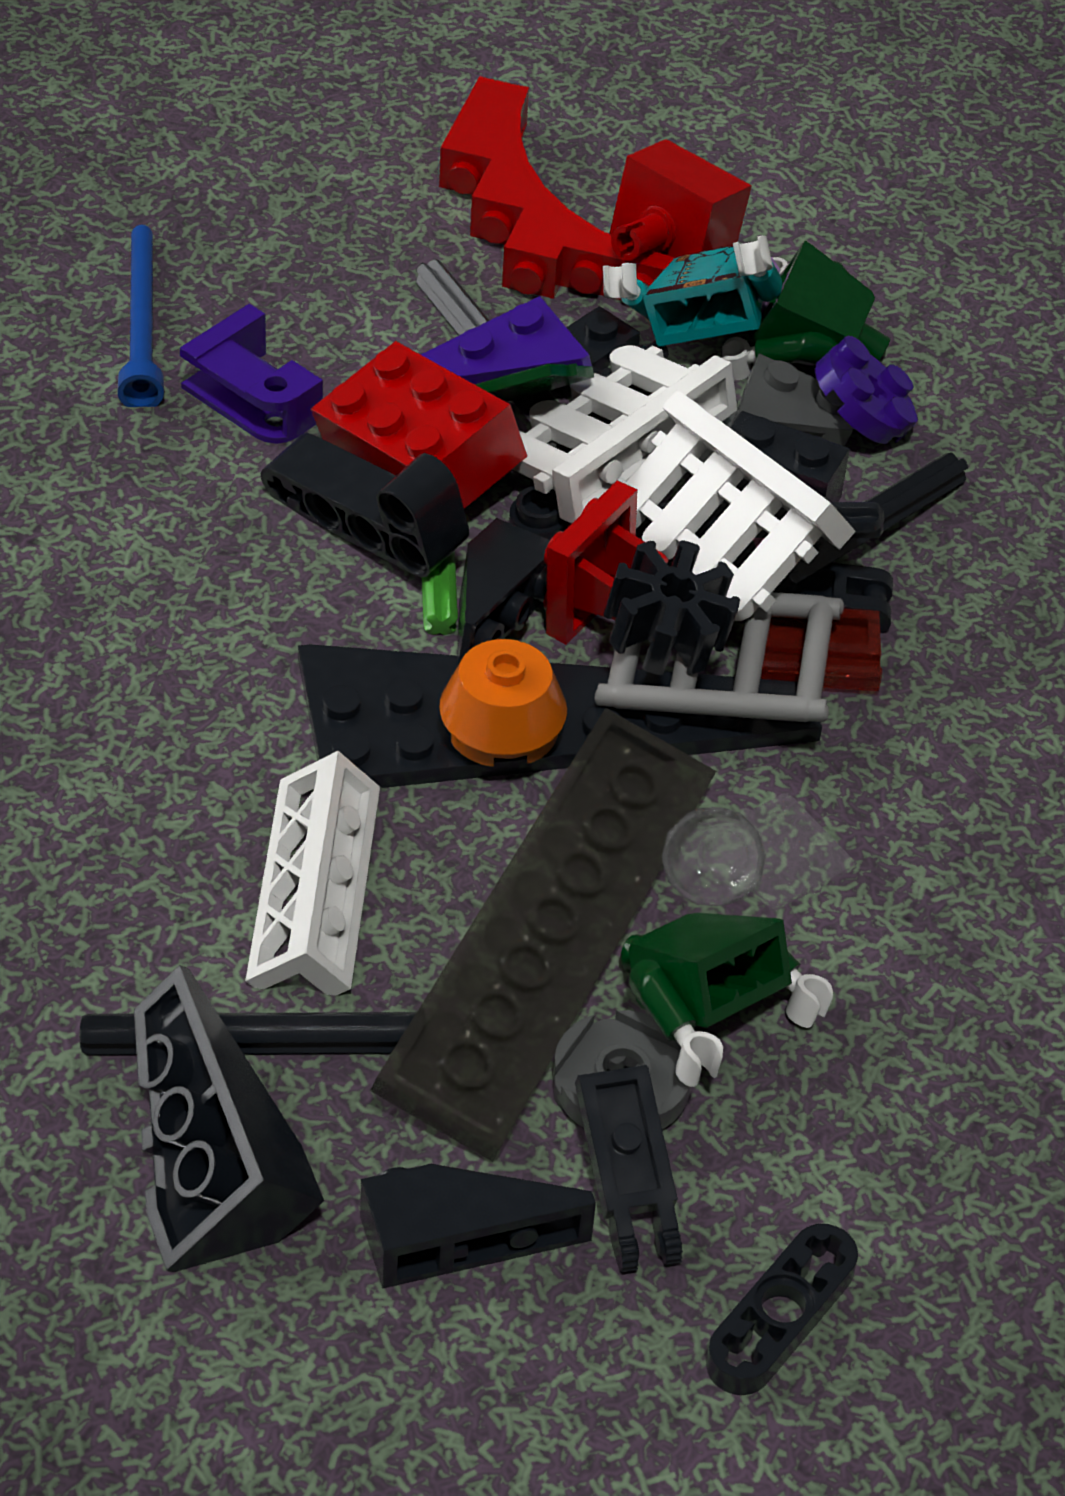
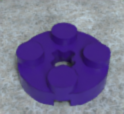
(871, 393)

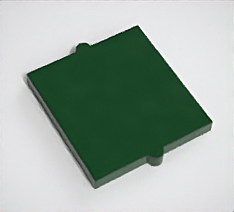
(536, 380)

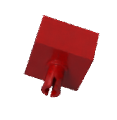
(676, 204)

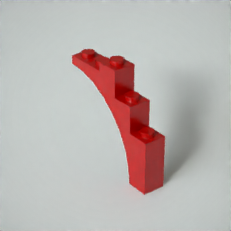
(511, 205)

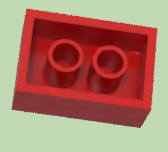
(415, 407)

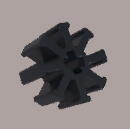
(671, 607)

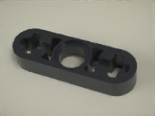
(786, 1280)

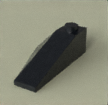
(219, 1144)

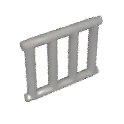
(744, 699)

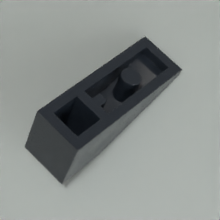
(460, 1219)

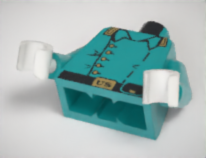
(701, 292)

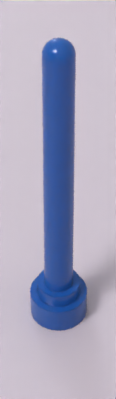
(141, 379)

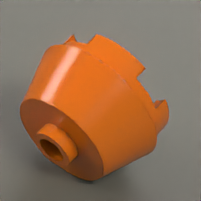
(503, 703)

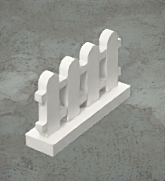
(615, 449)
(748, 513)

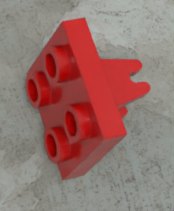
(586, 559)

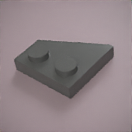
(794, 400)

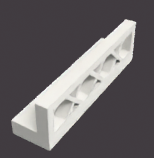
(330, 874)

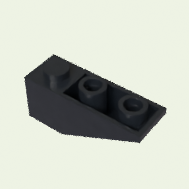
(500, 583)

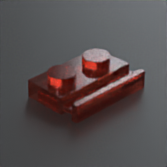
(851, 656)

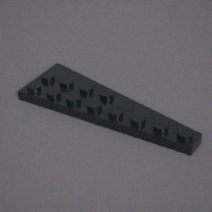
(388, 720)

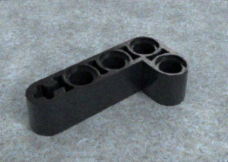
(401, 517)

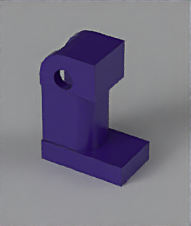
(247, 387)

